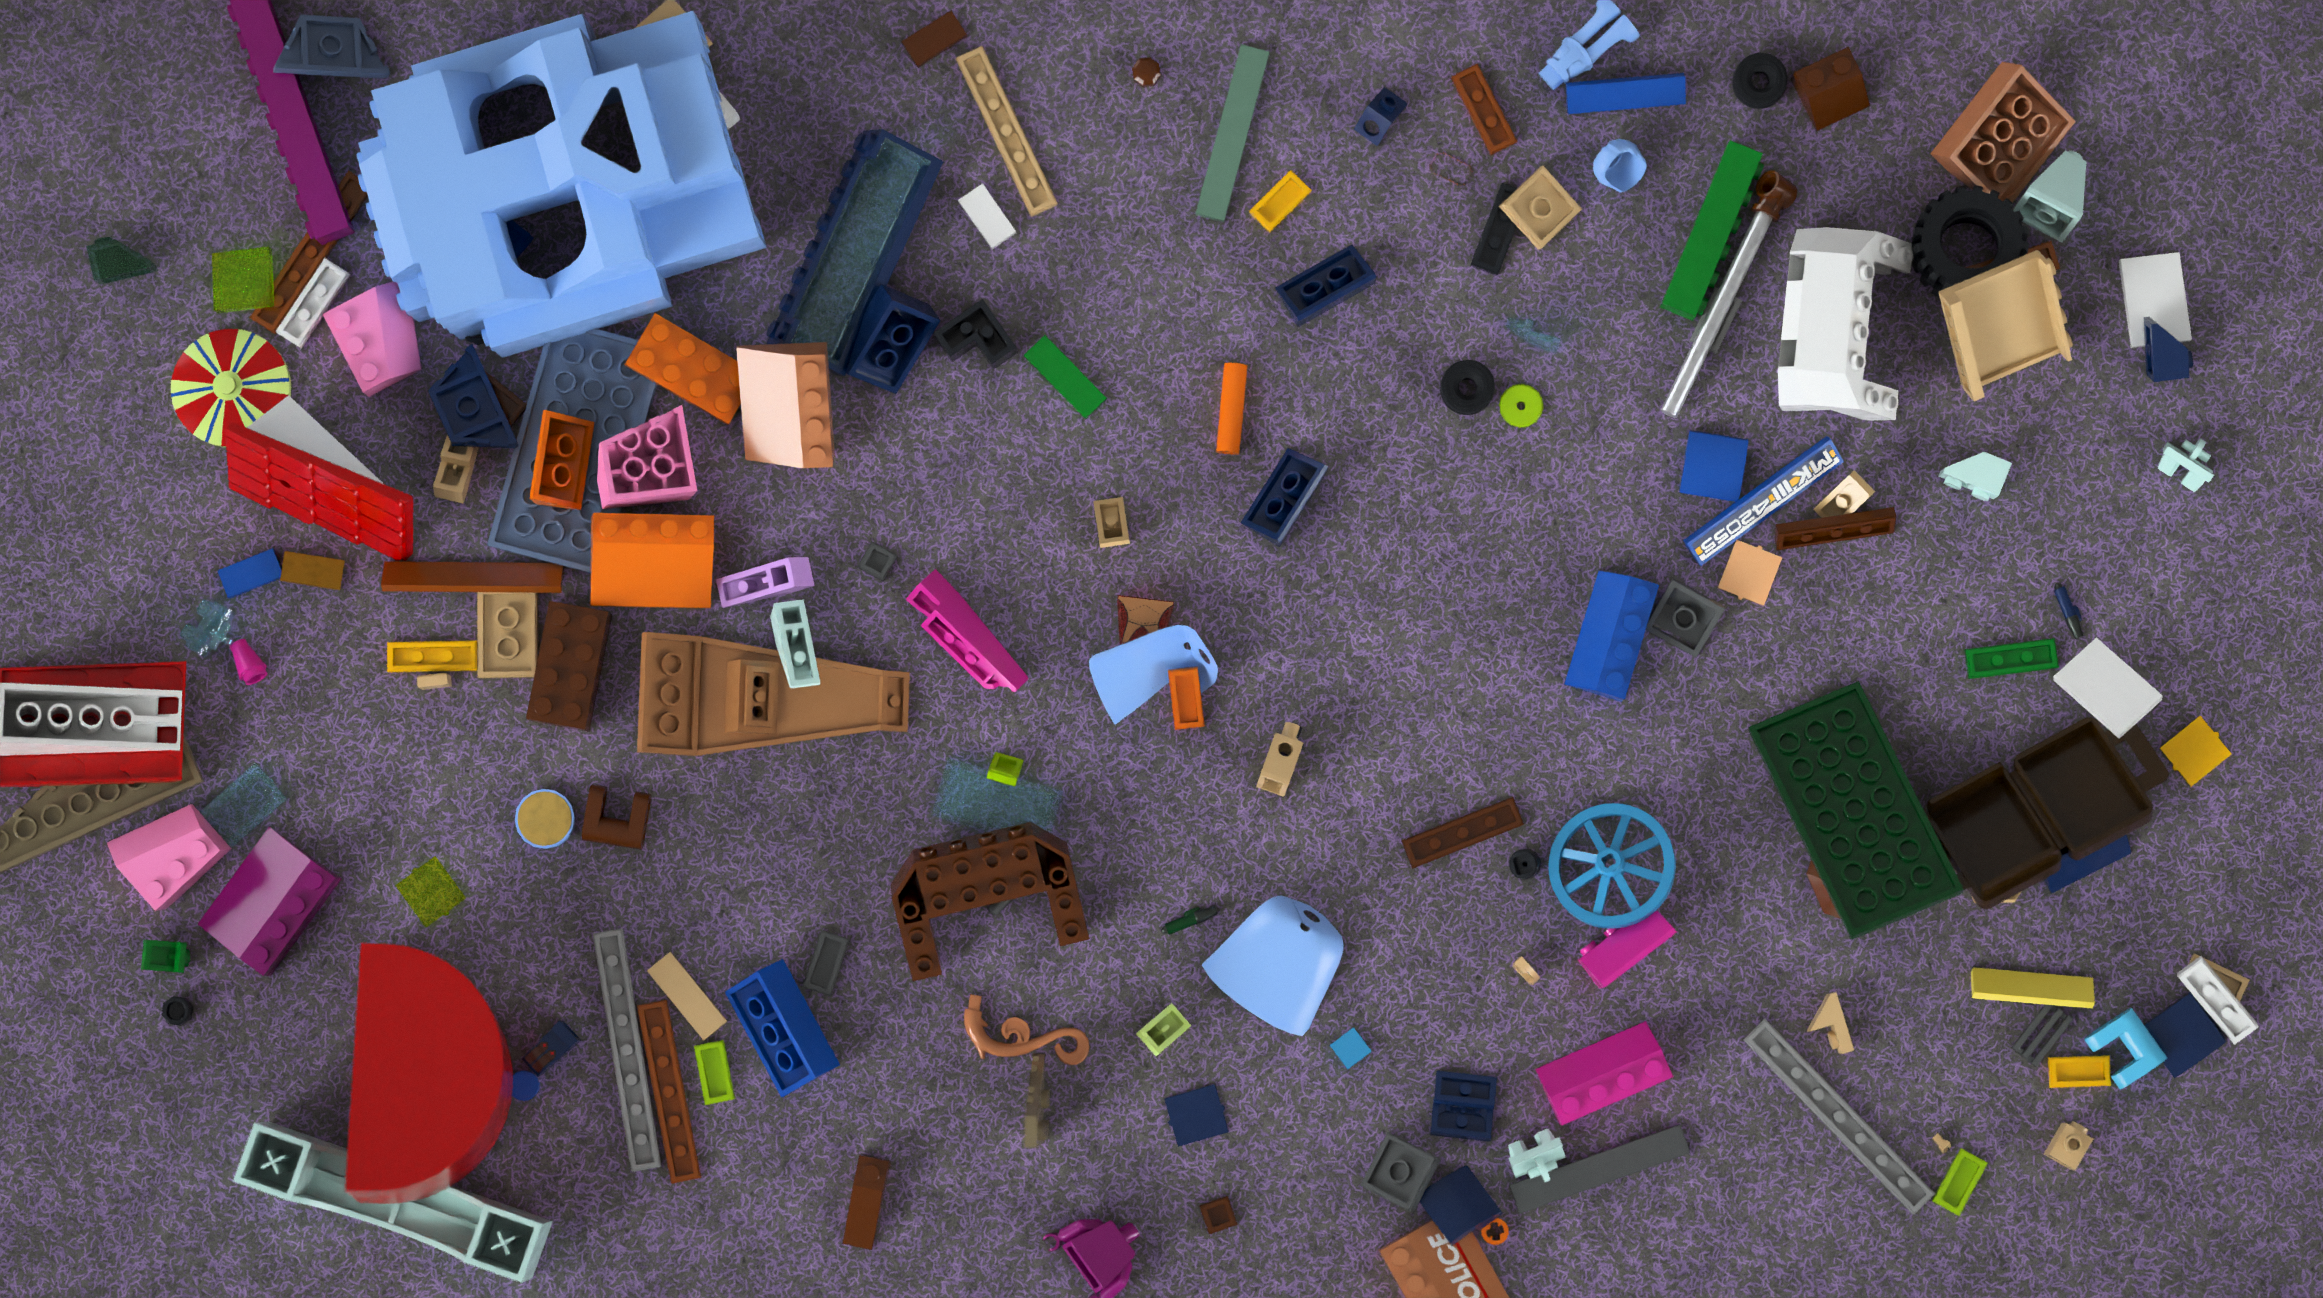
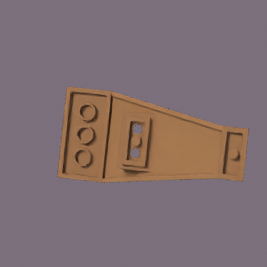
(702, 697)

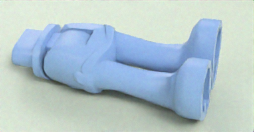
(1573, 58)

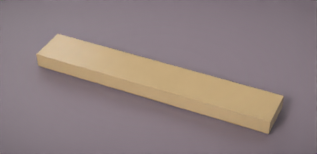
(1006, 131)

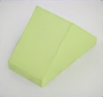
(1163, 1029)

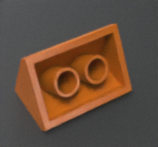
(561, 460)

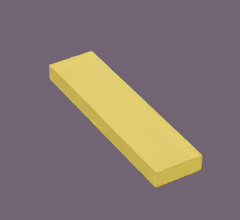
(2032, 987)

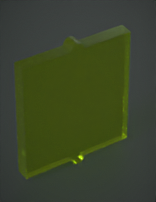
(430, 891)

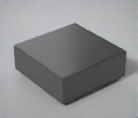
(877, 561)

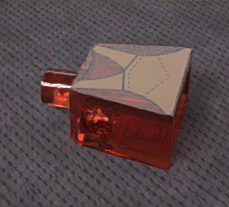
(1141, 616)

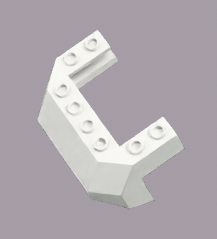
(1829, 321)

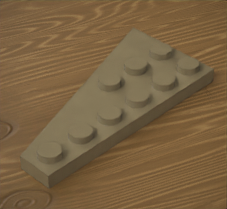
(1039, 1098)

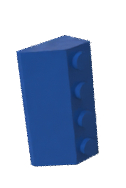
(1611, 635)
(782, 1028)

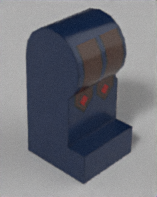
(551, 1048)

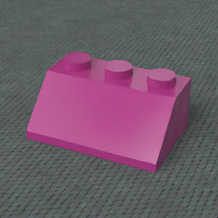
(1624, 948)

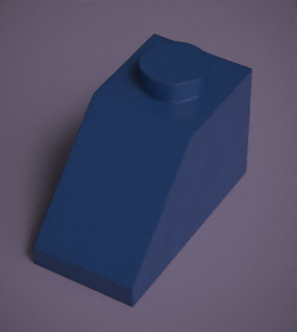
(2164, 354)

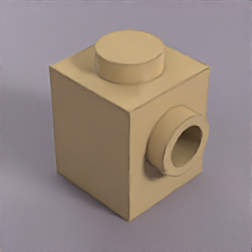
(2069, 1145)

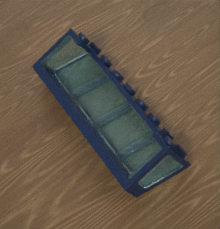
(856, 244)

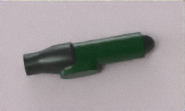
(1190, 918)

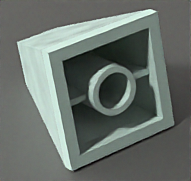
(2056, 197)

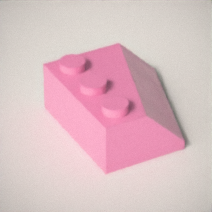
(376, 338)
(647, 464)
(168, 855)

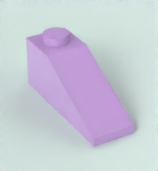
(765, 581)

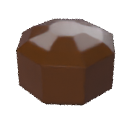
(1146, 72)

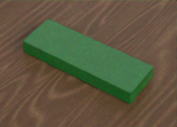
(1065, 377)
(2011, 658)

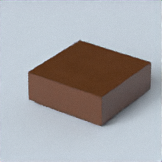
(1218, 1215)

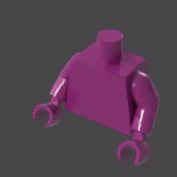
(1099, 1253)

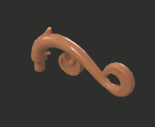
(984, 1043)

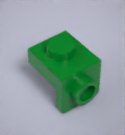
(165, 956)

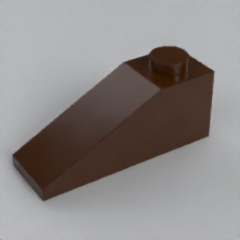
(866, 1201)

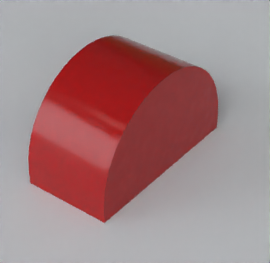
(424, 1077)

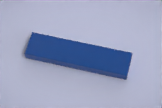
(1625, 93)

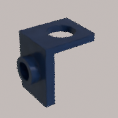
(1383, 111)

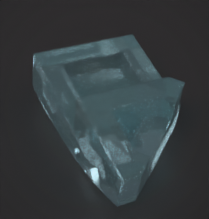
(1523, 330)

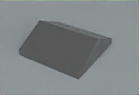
(1685, 615)

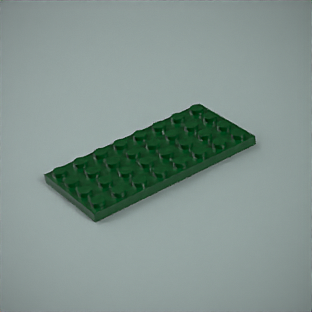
(1855, 810)

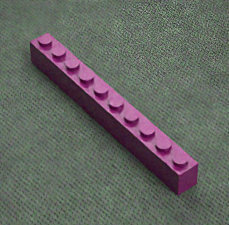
(293, 121)

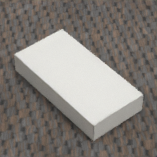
(987, 216)

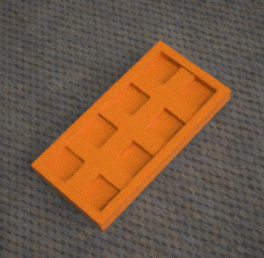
(688, 368)

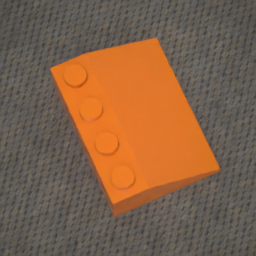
(651, 560)

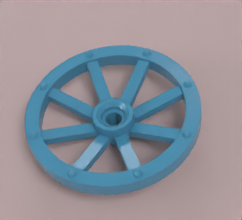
(1615, 871)

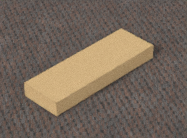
(687, 996)

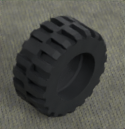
(1958, 208)

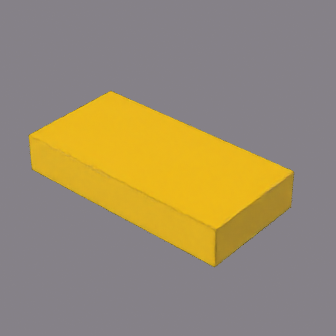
(1280, 201)
(2079, 1071)

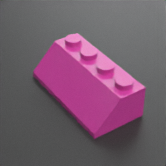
(1603, 1073)

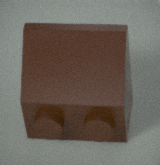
(1831, 88)

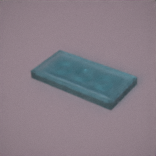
(989, 805)

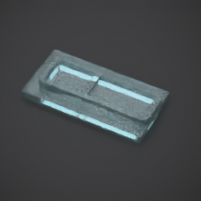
(243, 805)

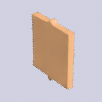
(1750, 572)

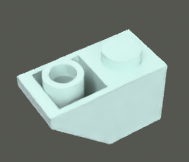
(1979, 473)

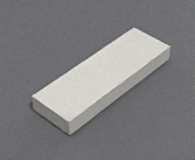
(312, 303)
(2217, 1000)

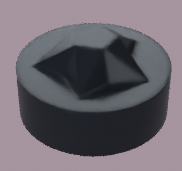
(1525, 864)

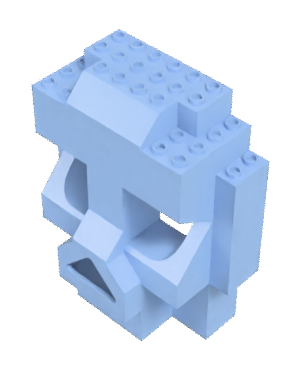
(448, 198)

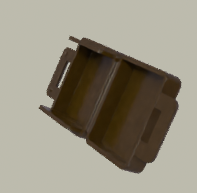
(2063, 794)

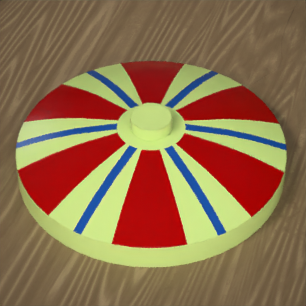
(227, 380)

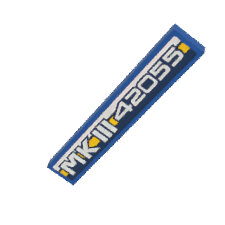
(1763, 501)

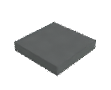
(1400, 1172)

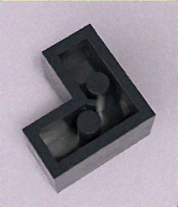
(976, 328)

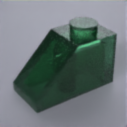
(115, 261)

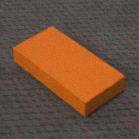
(1186, 697)

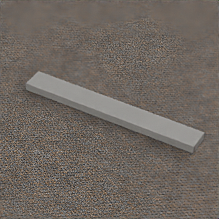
(627, 1050)
(1838, 1116)

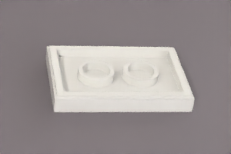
(2155, 290)
(2107, 688)

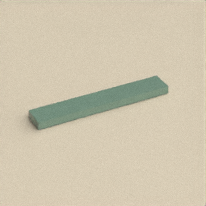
(1232, 133)

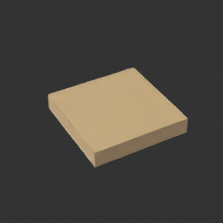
(1540, 207)

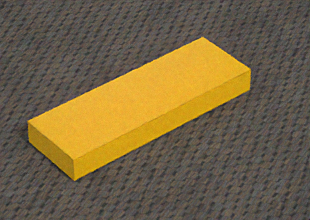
(432, 656)

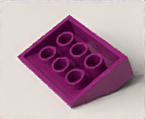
(269, 902)

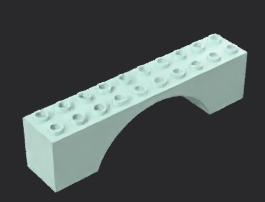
(451, 1220)

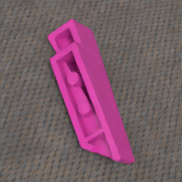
(964, 634)

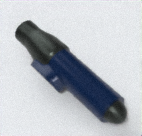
(2070, 611)

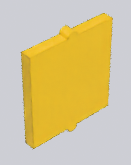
(2195, 751)

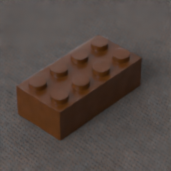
(569, 666)

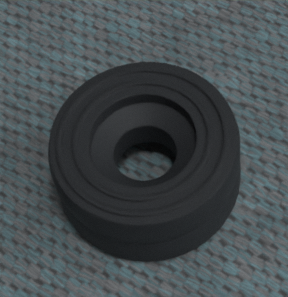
(1771, 68)
(1479, 375)

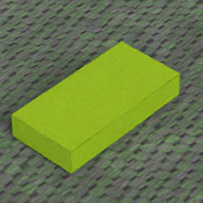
(714, 1072)
(1959, 1182)

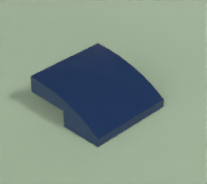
(2185, 1034)
(1464, 1092)
(1459, 1204)

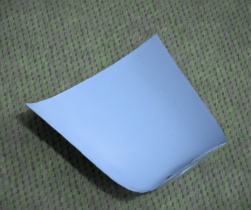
(1140, 668)
(1278, 966)

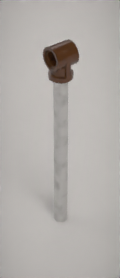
(1775, 195)

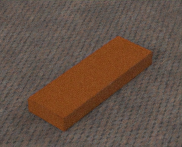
(1484, 109)

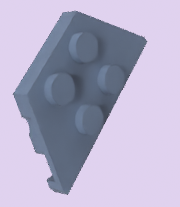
(331, 49)

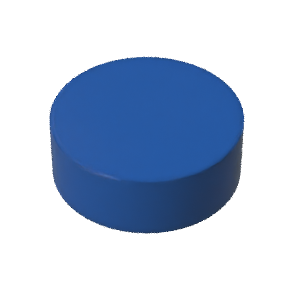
(525, 1085)

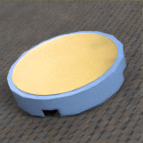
(545, 818)

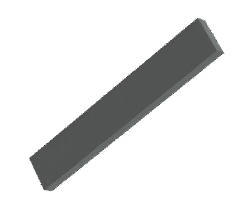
(1600, 1168)

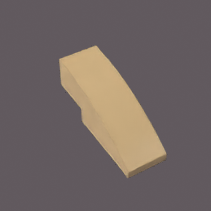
(454, 472)

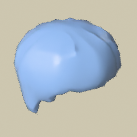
(1619, 165)

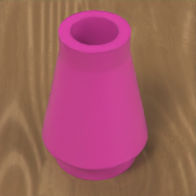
(248, 664)

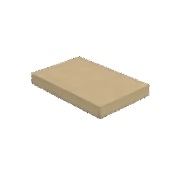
(507, 634)

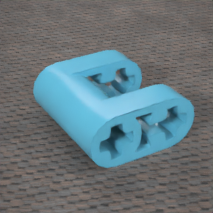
(2136, 1039)

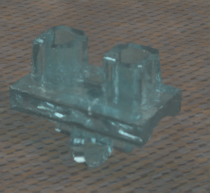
(211, 628)

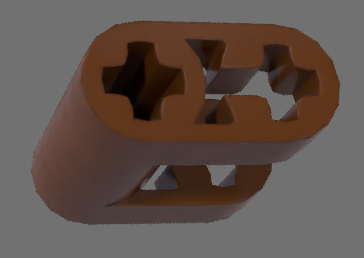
(612, 830)

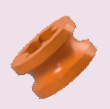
(1502, 1236)

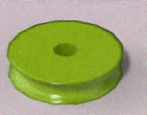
(1526, 395)

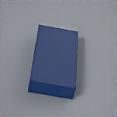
(250, 573)

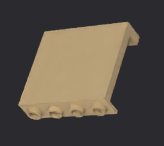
(2005, 321)

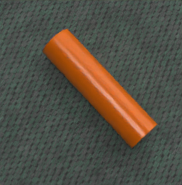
(1231, 408)

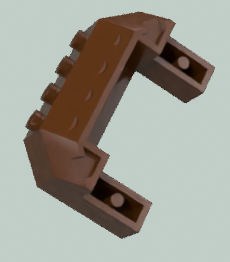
(981, 873)

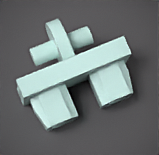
(2197, 472)
(1538, 1159)

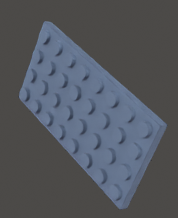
(586, 381)

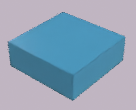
(1350, 1048)

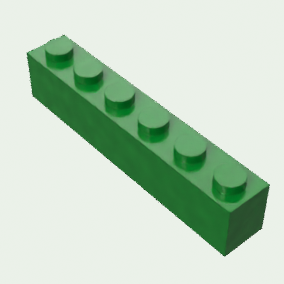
(1711, 230)

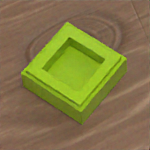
(1005, 769)

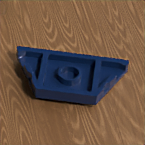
(471, 406)

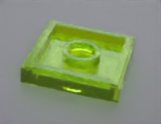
(242, 279)

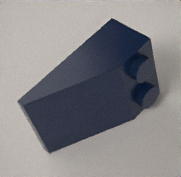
(891, 338)

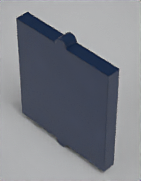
(1196, 1115)

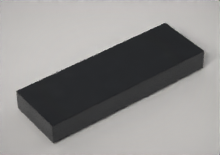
(1495, 236)

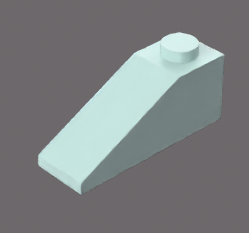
(795, 643)

